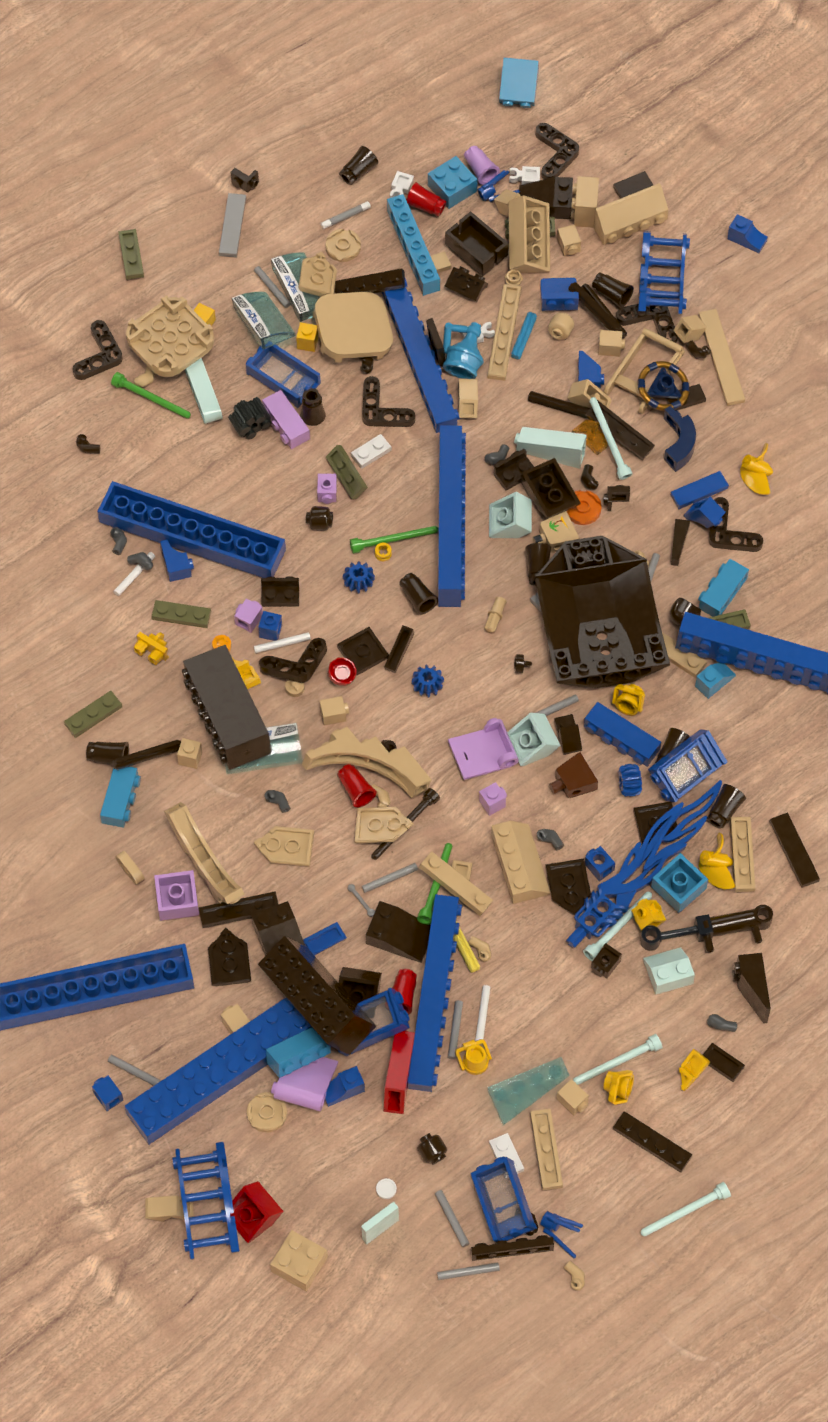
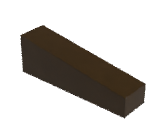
(680, 533)
(399, 649)

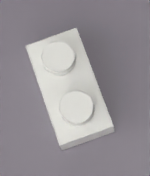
(371, 451)
(502, 1147)

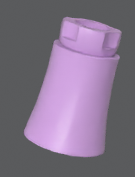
(481, 165)

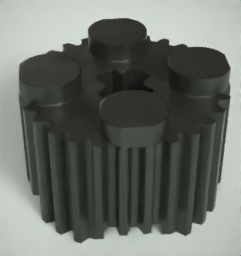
(250, 418)

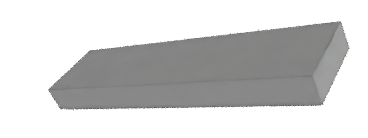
(232, 225)

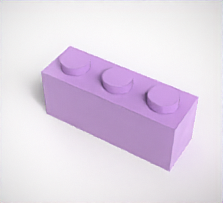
(286, 420)

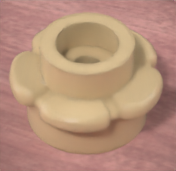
(513, 274)

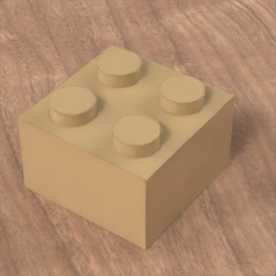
(584, 201)
(299, 1260)

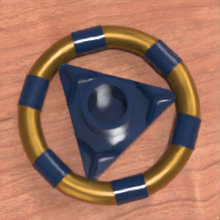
(663, 385)

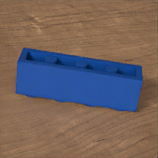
(622, 734)

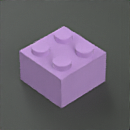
(176, 895)

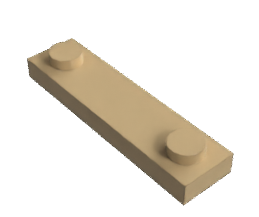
(687, 662)
(742, 854)
(455, 883)
(546, 1149)

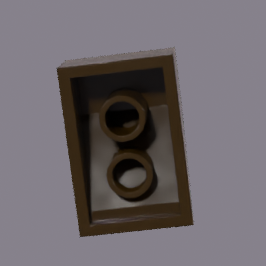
(555, 191)
(549, 488)
(274, 924)
(398, 932)
(752, 983)

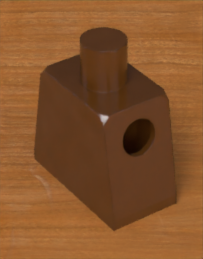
(574, 778)

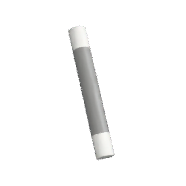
(336, 219)

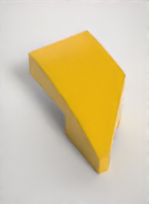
(247, 673)
(692, 1068)

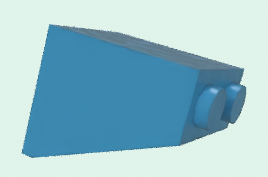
(519, 82)

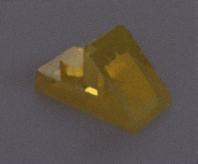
(595, 439)

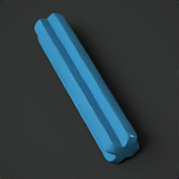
(523, 335)

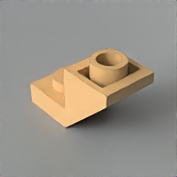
(468, 398)
(165, 1208)

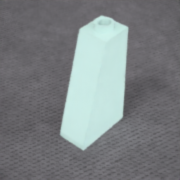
(548, 444)

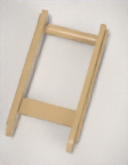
(630, 385)

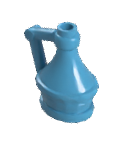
(463, 357)

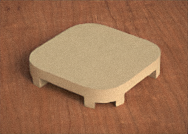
(353, 325)
(170, 337)

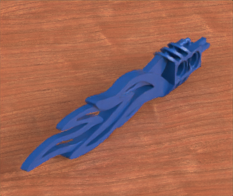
(625, 892)

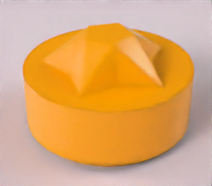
(221, 640)

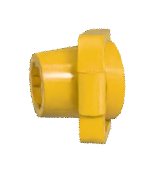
(630, 700)
(476, 1057)
(619, 1085)

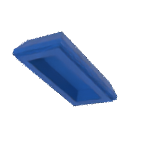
(324, 938)

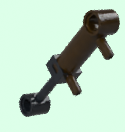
(708, 926)

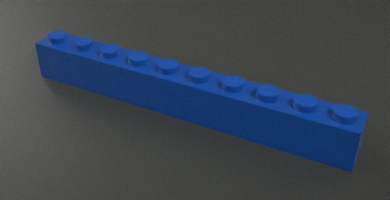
(420, 357)
(433, 993)

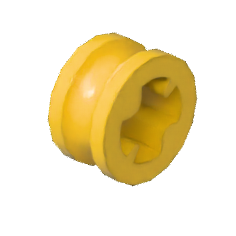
(383, 546)

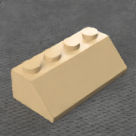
(630, 214)
(529, 235)
(519, 861)

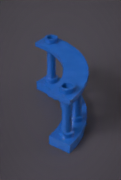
(646, 278)
(223, 1192)

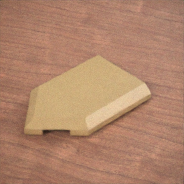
(317, 276)
(380, 824)
(287, 845)

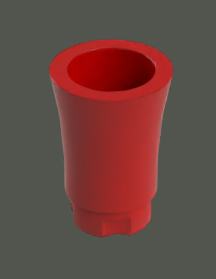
(425, 200)
(356, 786)
(405, 984)

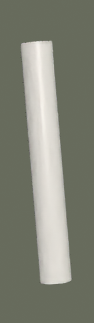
(130, 578)
(282, 642)
(483, 1012)

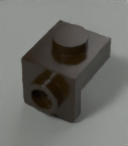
(244, 181)
(616, 494)

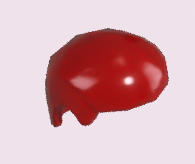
(342, 671)

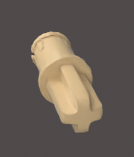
(495, 614)

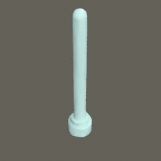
(623, 470)
(592, 950)
(651, 1044)
(720, 1192)

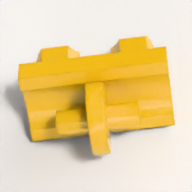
(154, 644)

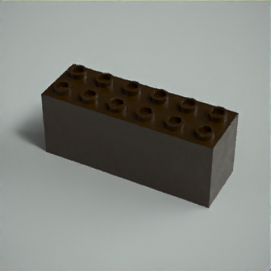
(226, 707)
(317, 995)

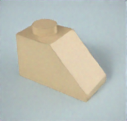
(582, 392)

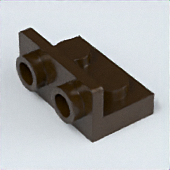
(466, 284)
(509, 471)
(280, 592)

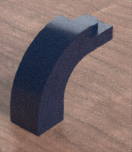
(682, 451)

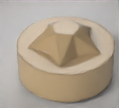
(294, 688)

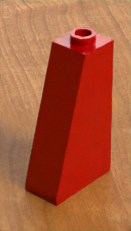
(398, 1072)

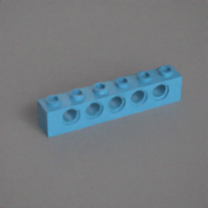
(413, 244)

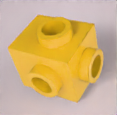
(648, 913)

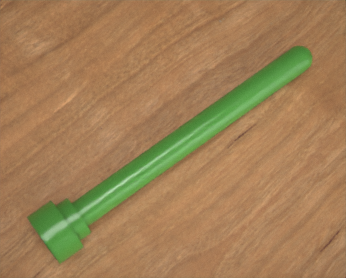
(120, 381)
(359, 544)
(425, 914)

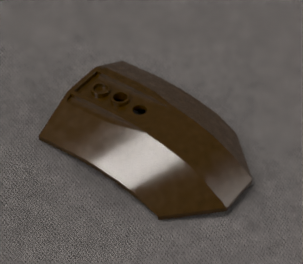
(595, 590)

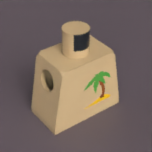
(556, 531)

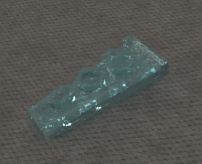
(522, 1090)

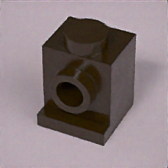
(606, 968)

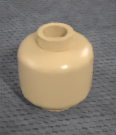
(562, 325)

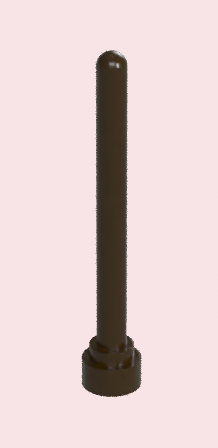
(430, 797)

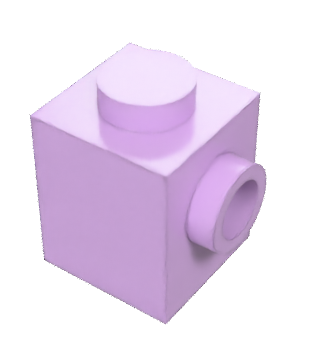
(327, 488)
(248, 615)
(492, 798)

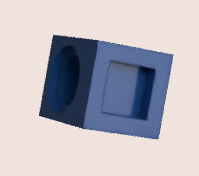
(270, 626)
(600, 871)
(107, 1092)

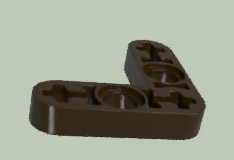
(561, 148)
(656, 315)
(104, 356)
(379, 413)
(726, 535)
(299, 671)

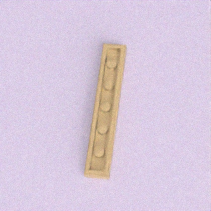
(504, 332)
(722, 358)

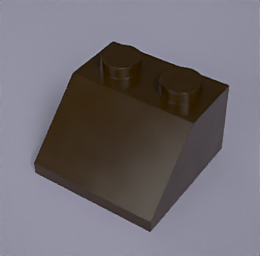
(360, 983)

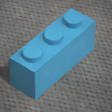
(723, 588)
(120, 796)
(296, 1052)

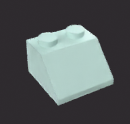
(510, 516)
(533, 738)
(669, 970)

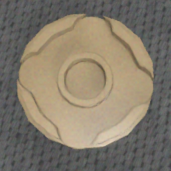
(343, 245)
(266, 1112)

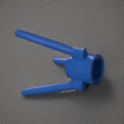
(487, 190)
(552, 1222)

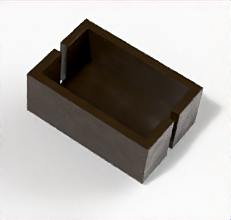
(476, 243)

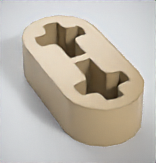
(130, 867)

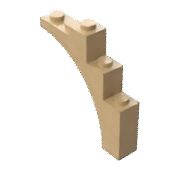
(371, 754)
(208, 867)

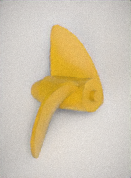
(755, 472)
(715, 865)

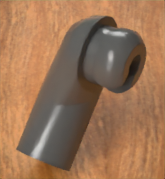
(494, 457)
(120, 540)
(141, 558)
(278, 798)
(550, 836)
(720, 1023)

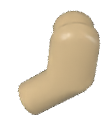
(483, 948)
(578, 1276)

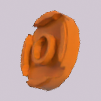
(588, 510)

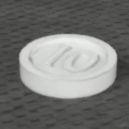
(386, 1188)

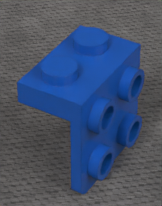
(556, 294)

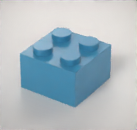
(452, 182)
(679, 883)

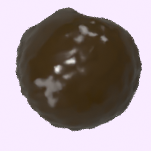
(681, 606)

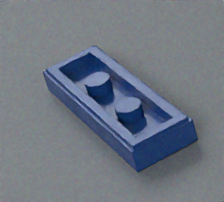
(699, 490)

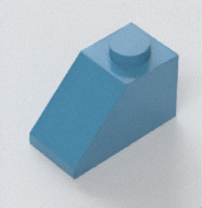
(713, 679)

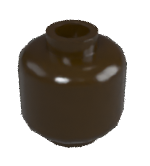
(319, 518)
(432, 1148)

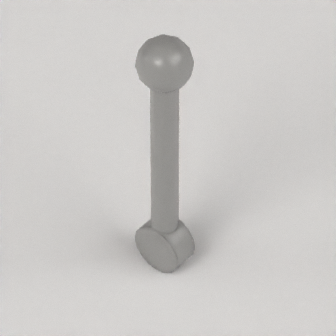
(370, 913)

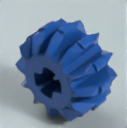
(358, 577)
(434, 679)
(630, 780)

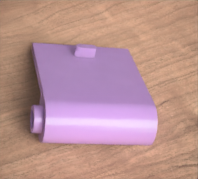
(484, 749)
(307, 1084)

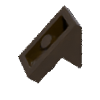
(568, 734)

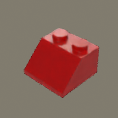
(254, 1211)

